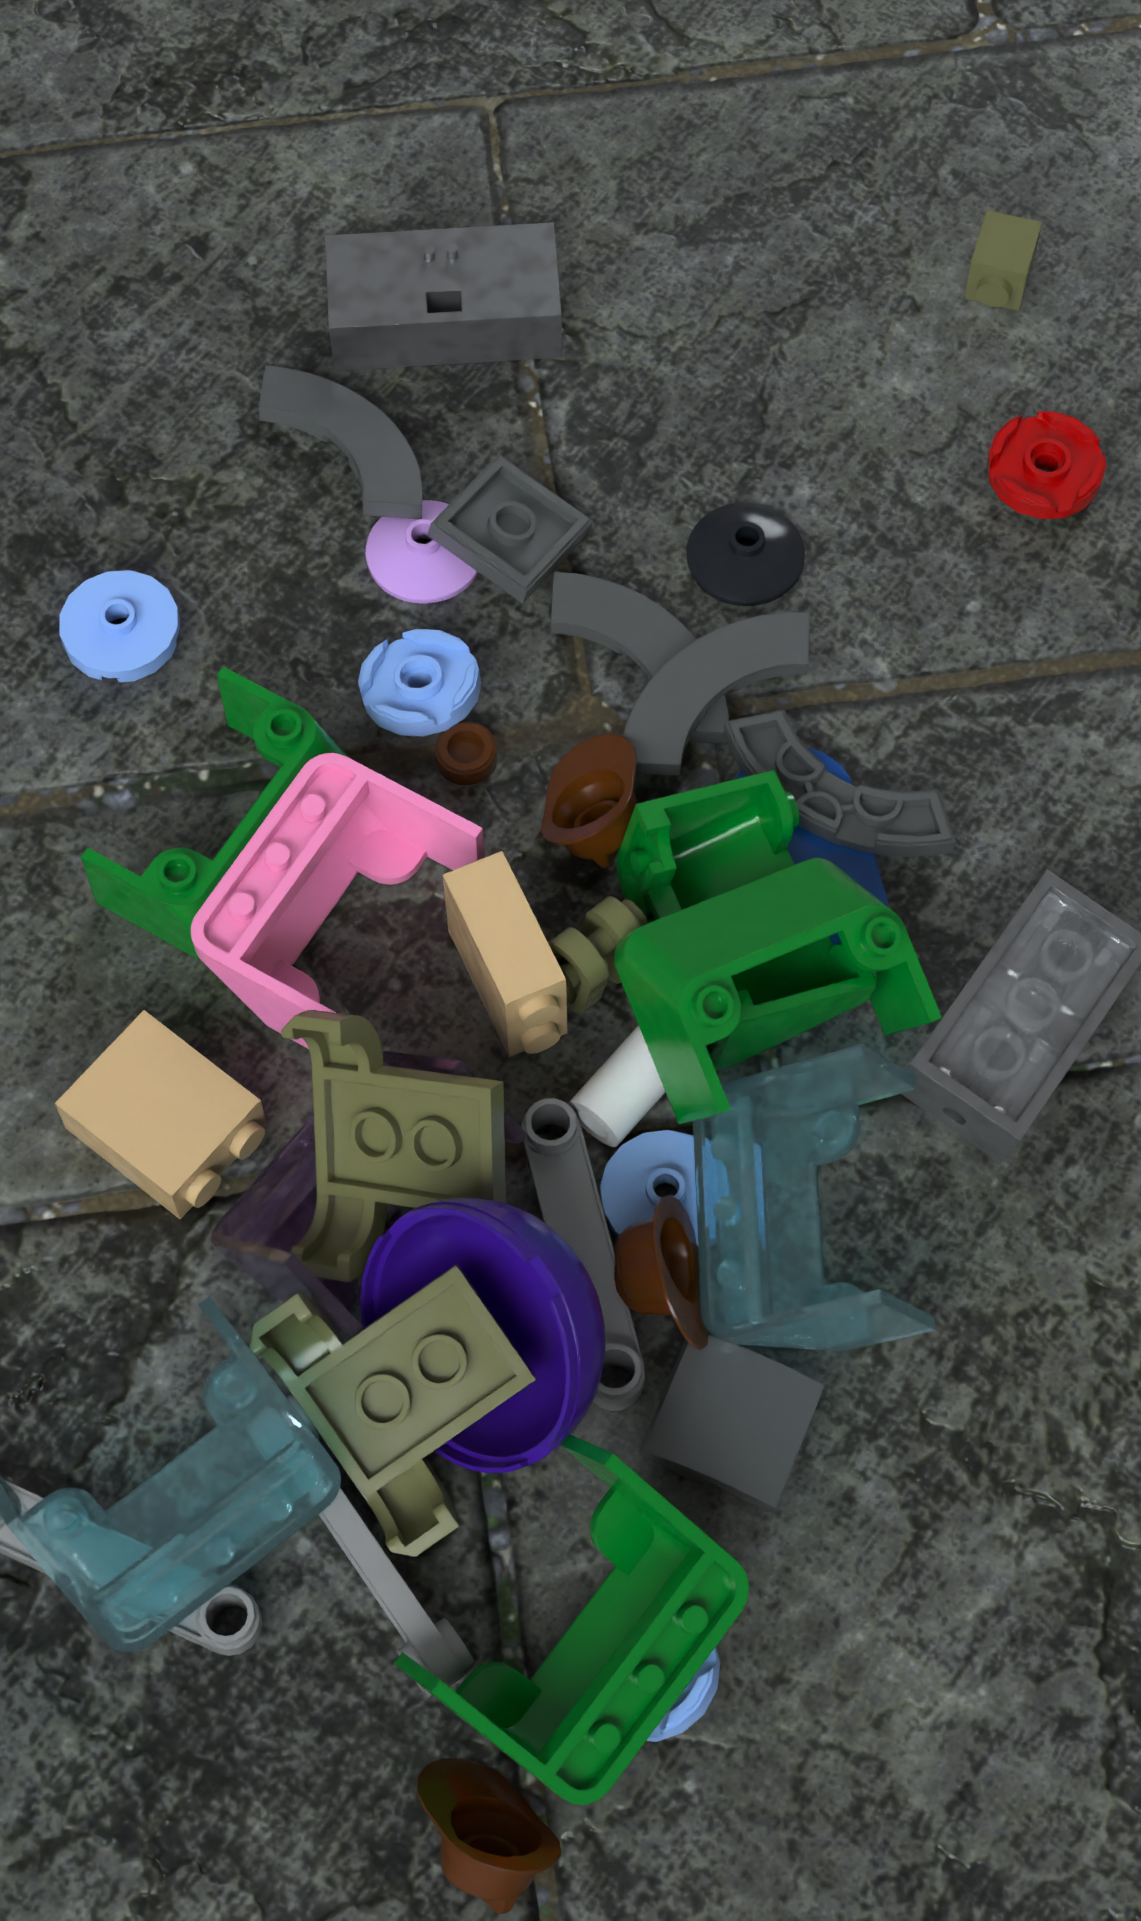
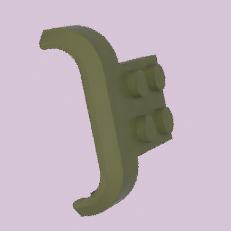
(388, 1140)
(397, 1393)

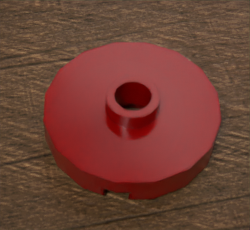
(1051, 443)

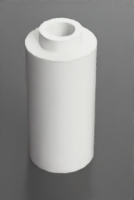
(619, 1092)

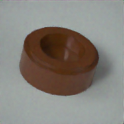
(466, 753)

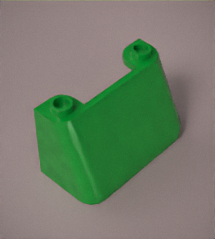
(716, 841)

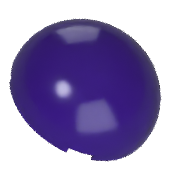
(536, 1295)

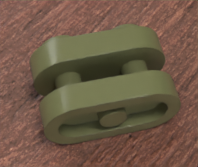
(589, 954)

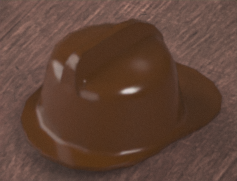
(592, 798)
(661, 1269)
(487, 1831)

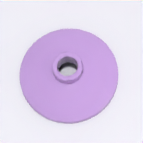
(413, 569)

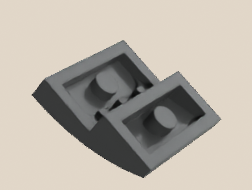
(732, 1420)

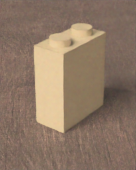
(506, 955)
(163, 1115)

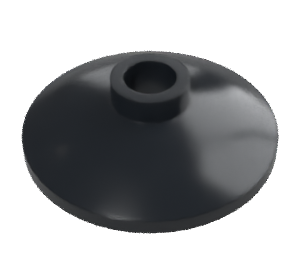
(740, 572)

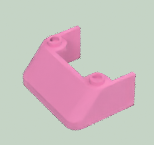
(300, 863)

